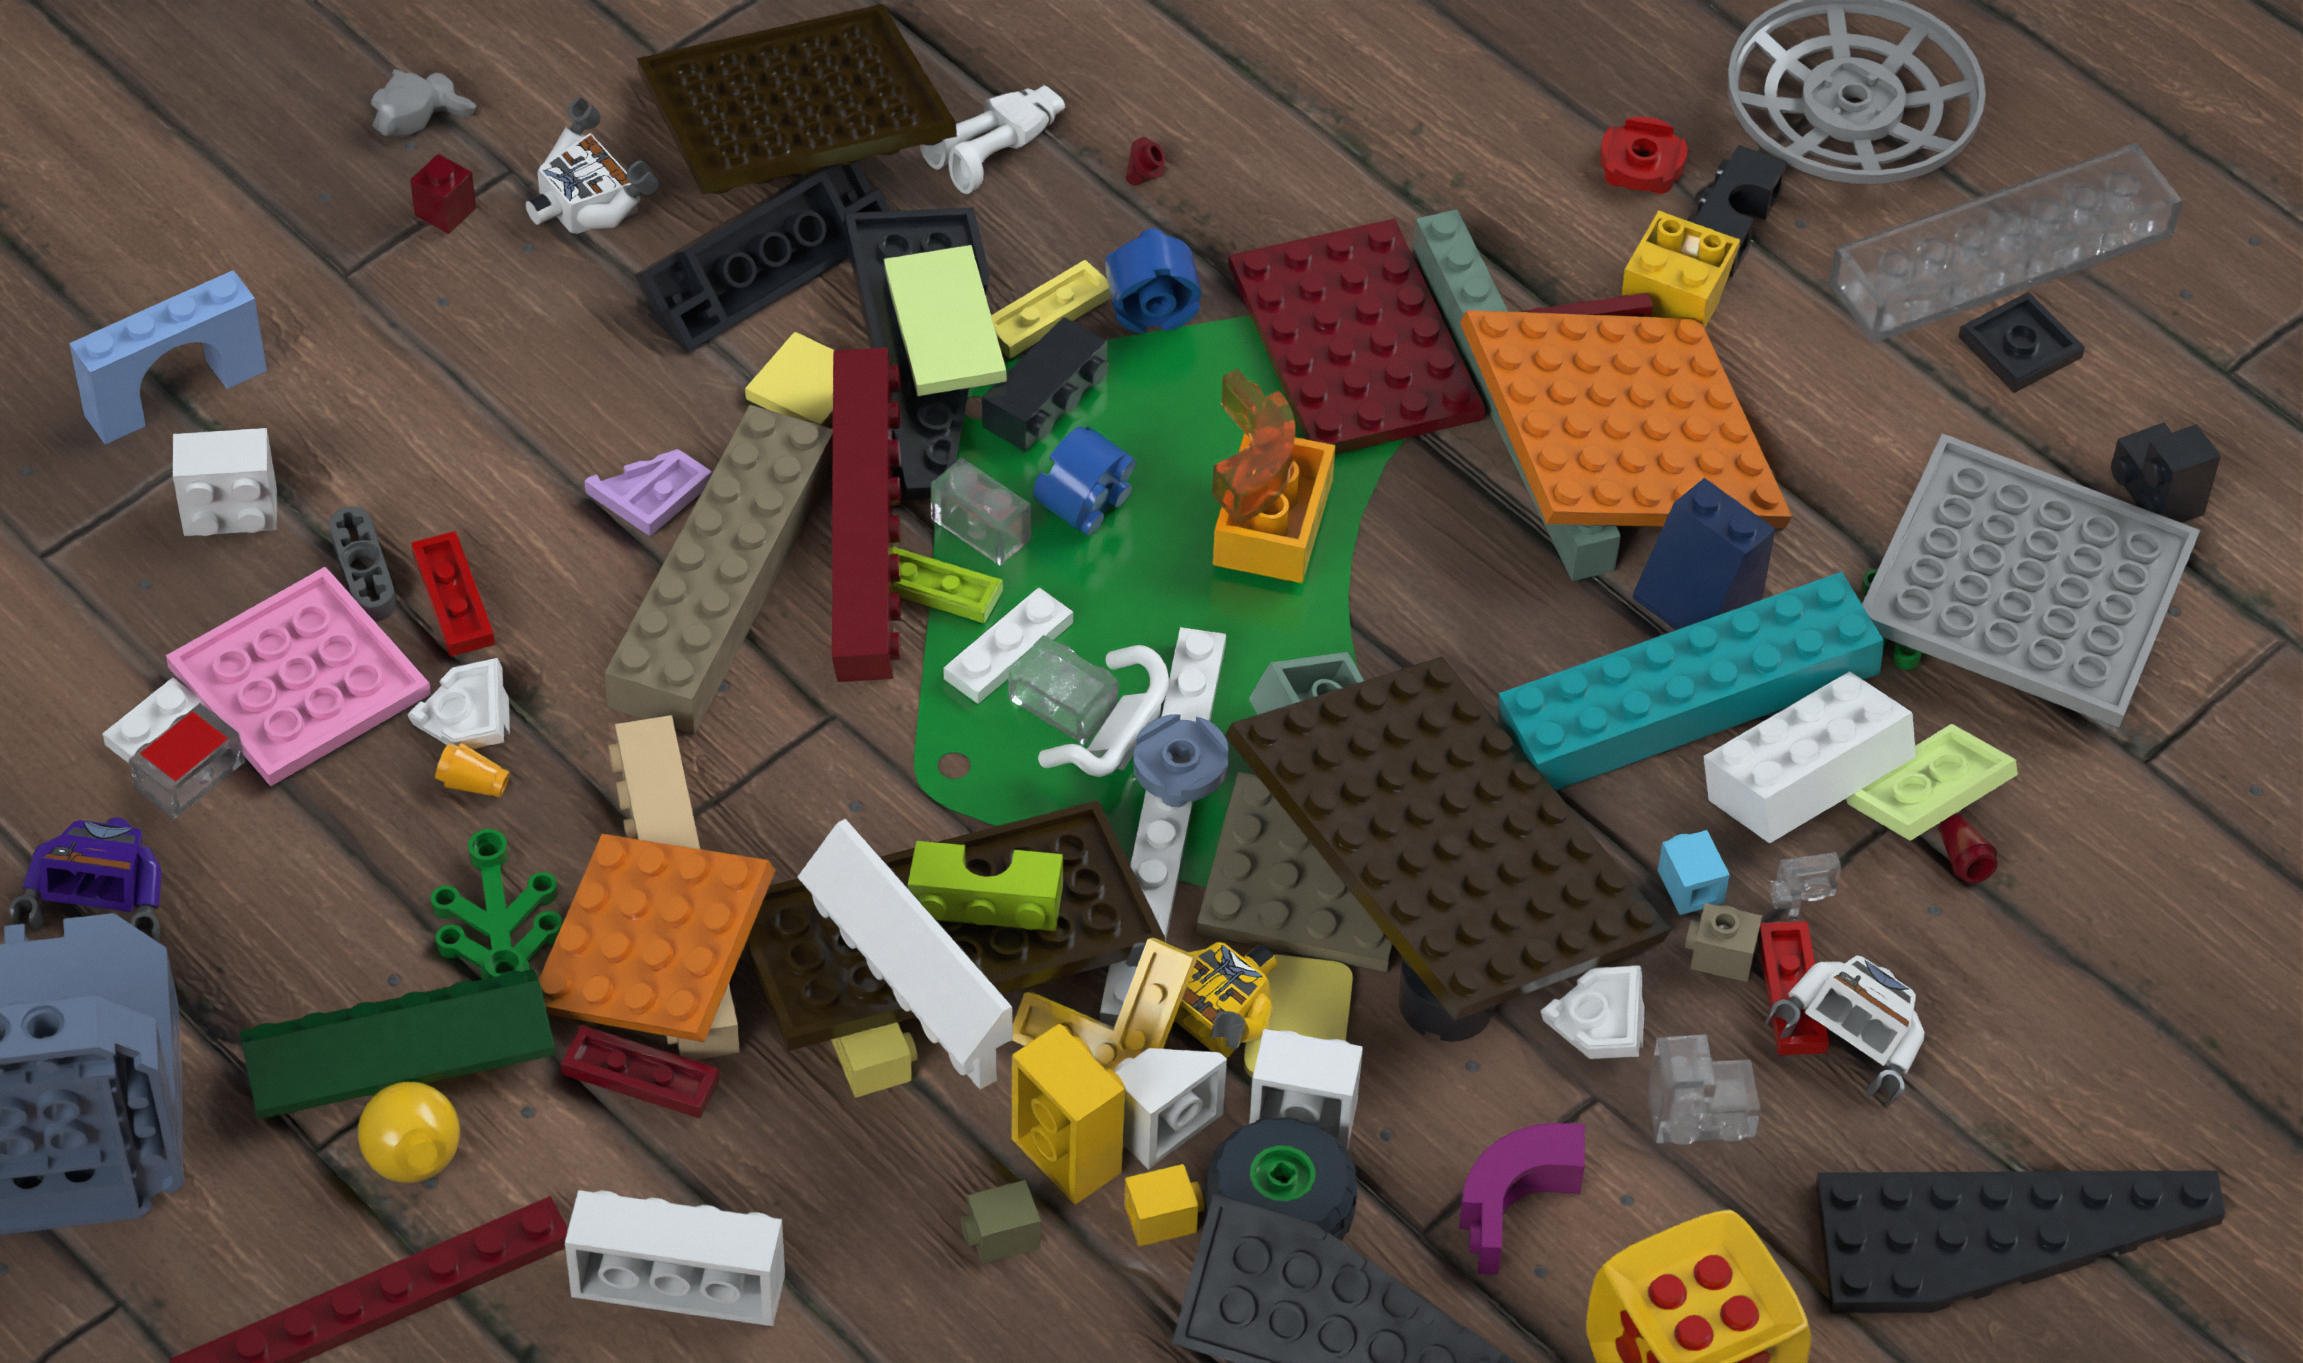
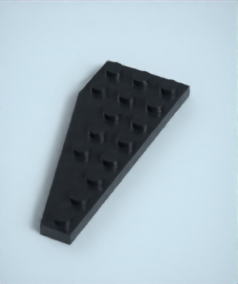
(932, 421)
(1954, 1235)
(1298, 1294)

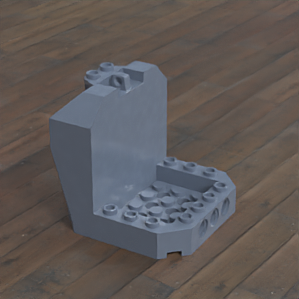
(87, 1076)

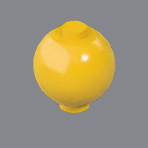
(408, 1132)

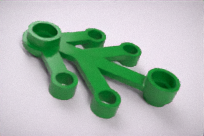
(498, 921)

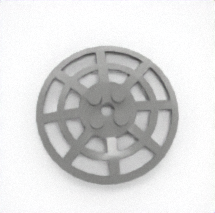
(1853, 77)

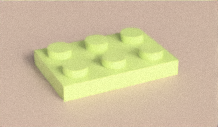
(1940, 781)

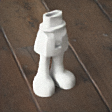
(1013, 123)

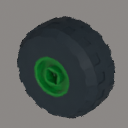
(1288, 1170)

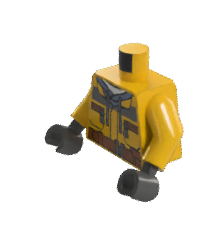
(1225, 995)

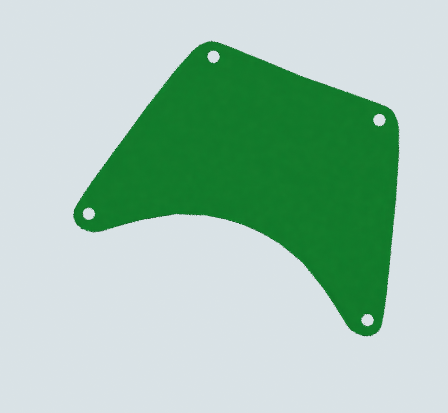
(1136, 582)

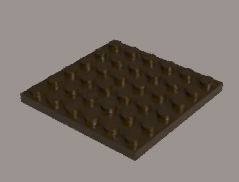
(795, 99)

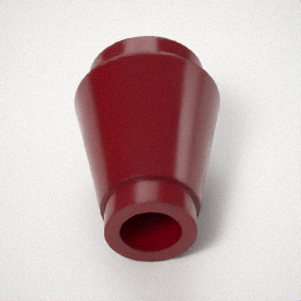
(1968, 851)

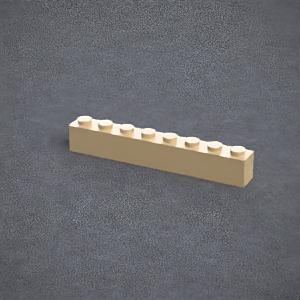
(662, 813)

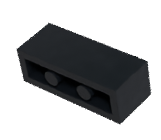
(1045, 384)

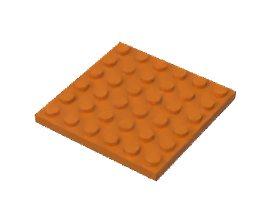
(1619, 415)

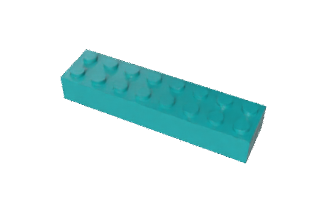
(1691, 682)

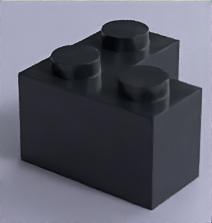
(2167, 470)

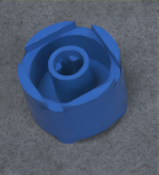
(1153, 282)
(1085, 479)

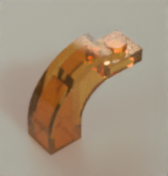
(1261, 471)

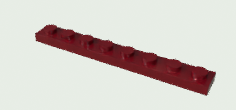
(393, 1291)

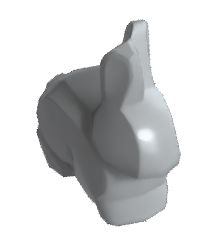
(411, 100)

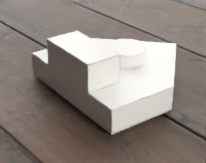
(467, 707)
(1602, 1013)

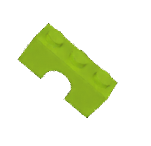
(1019, 897)

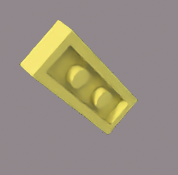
(1037, 312)

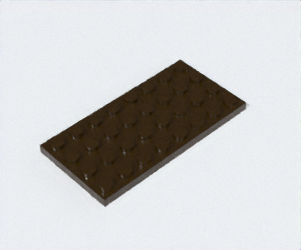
(828, 992)

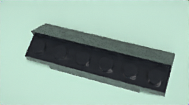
(757, 255)

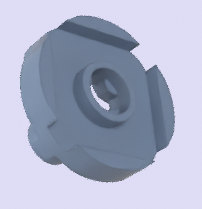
(1175, 781)

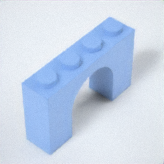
(115, 358)

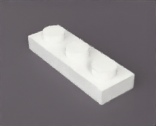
(988, 659)

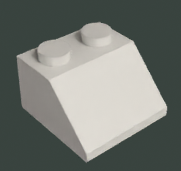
(1169, 1099)

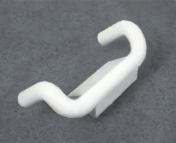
(1117, 737)

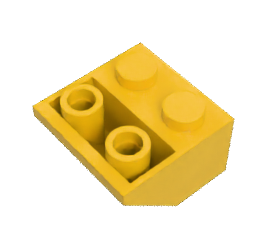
(1681, 268)

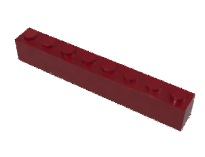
(864, 515)

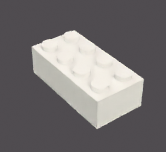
(1809, 756)
(675, 1257)

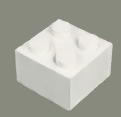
(224, 482)
(1307, 1081)

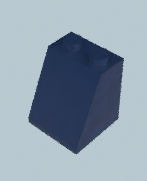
(1705, 559)

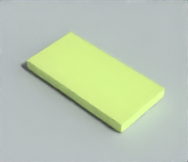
(945, 320)

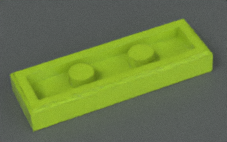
(947, 586)

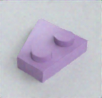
(651, 490)

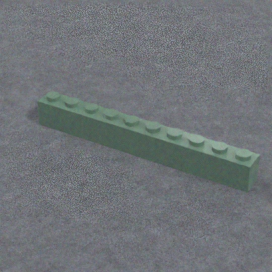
(1461, 284)

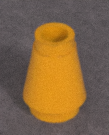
(471, 772)

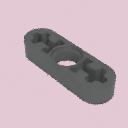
(366, 547)

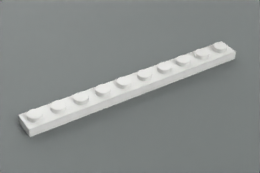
(1165, 828)

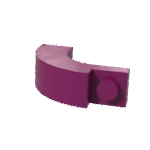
(1517, 1165)

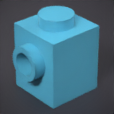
(1693, 872)

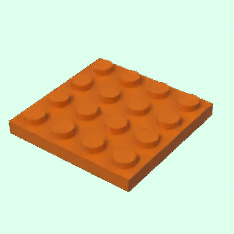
(653, 936)

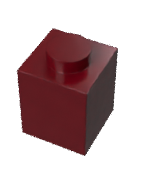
(443, 193)

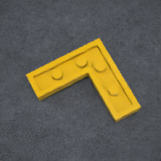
(1142, 1019)

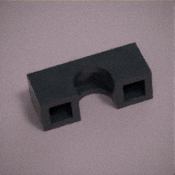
(1743, 185)

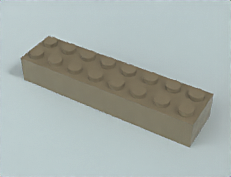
(720, 569)

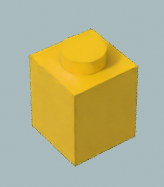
(1162, 1204)

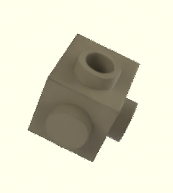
(1724, 941)

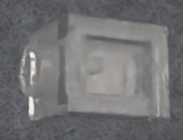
(1804, 879)

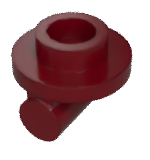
(1145, 161)

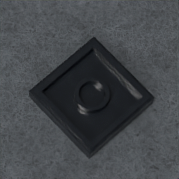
(2021, 342)

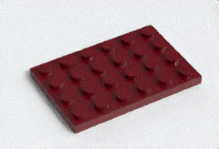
(1356, 337)

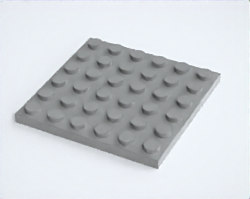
(2029, 579)

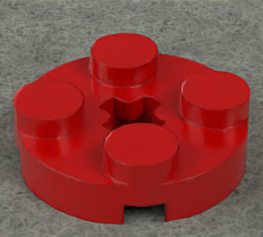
(1651, 173)

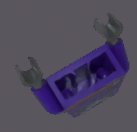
(94, 868)

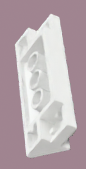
(909, 952)

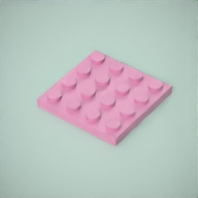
(299, 675)

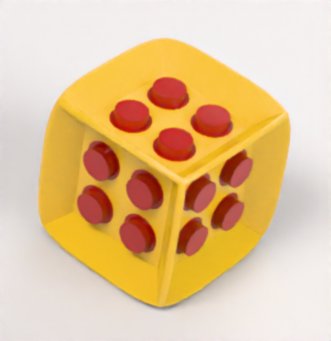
(1696, 1298)

